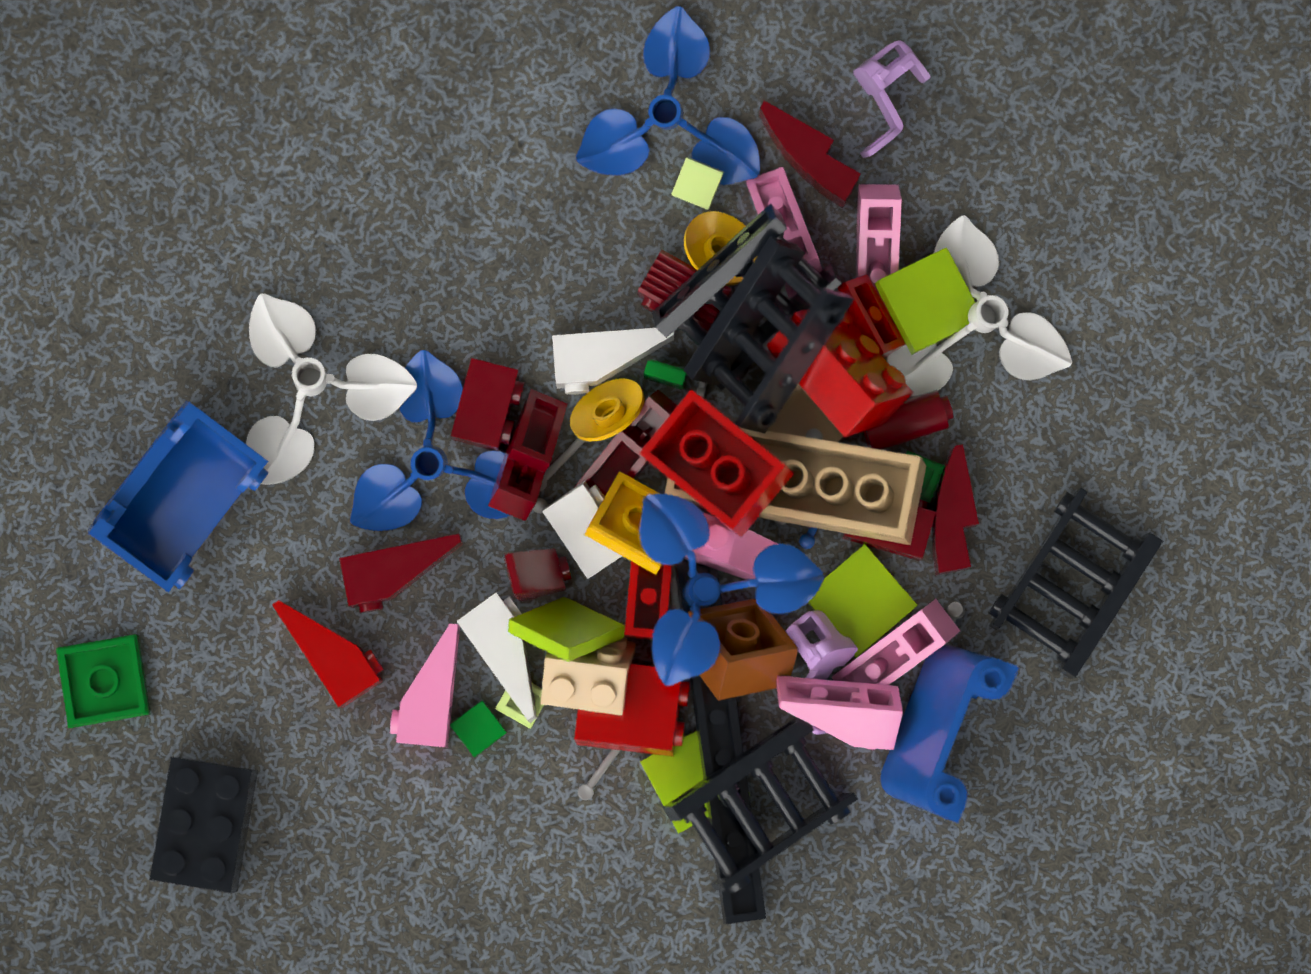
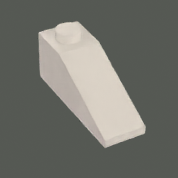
(596, 356)
(502, 651)

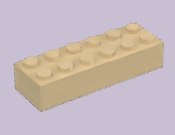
(841, 487)

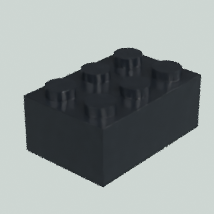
(203, 825)

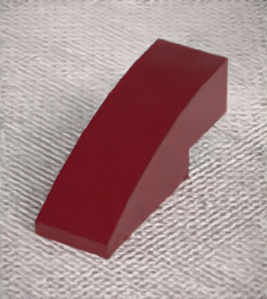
(808, 154)
(624, 449)
(528, 455)
(954, 513)

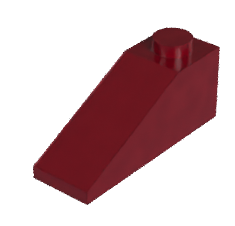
(387, 572)
(537, 573)

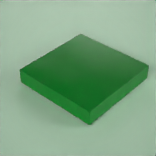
(103, 681)

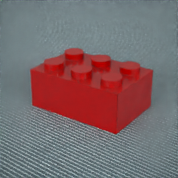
(850, 378)
(716, 463)

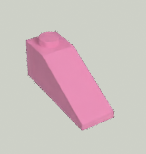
(776, 190)
(878, 231)
(729, 551)
(902, 648)
(427, 704)
(850, 711)

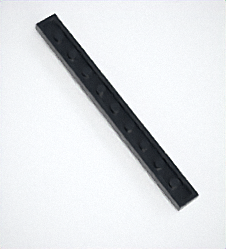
(719, 744)

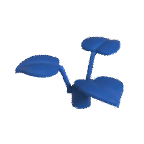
(615, 144)
(383, 493)
(681, 643)

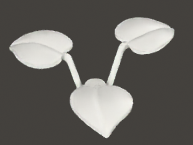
(1031, 344)
(374, 385)

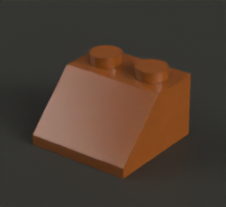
(751, 650)

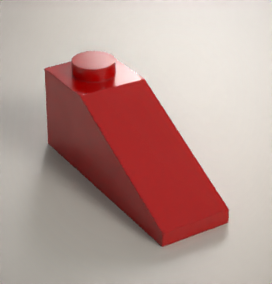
(337, 661)

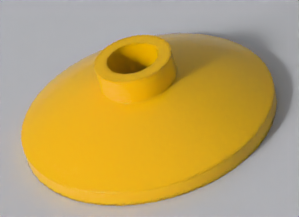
(707, 235)
(607, 409)

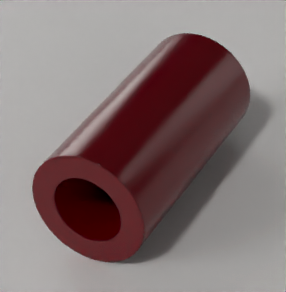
(912, 420)

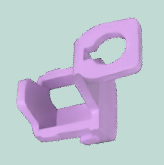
(876, 77)
(825, 655)

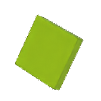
(927, 300)
(862, 599)
(566, 629)
(676, 774)

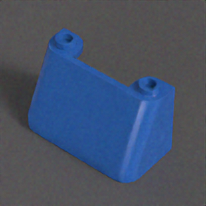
(177, 496)
(931, 725)

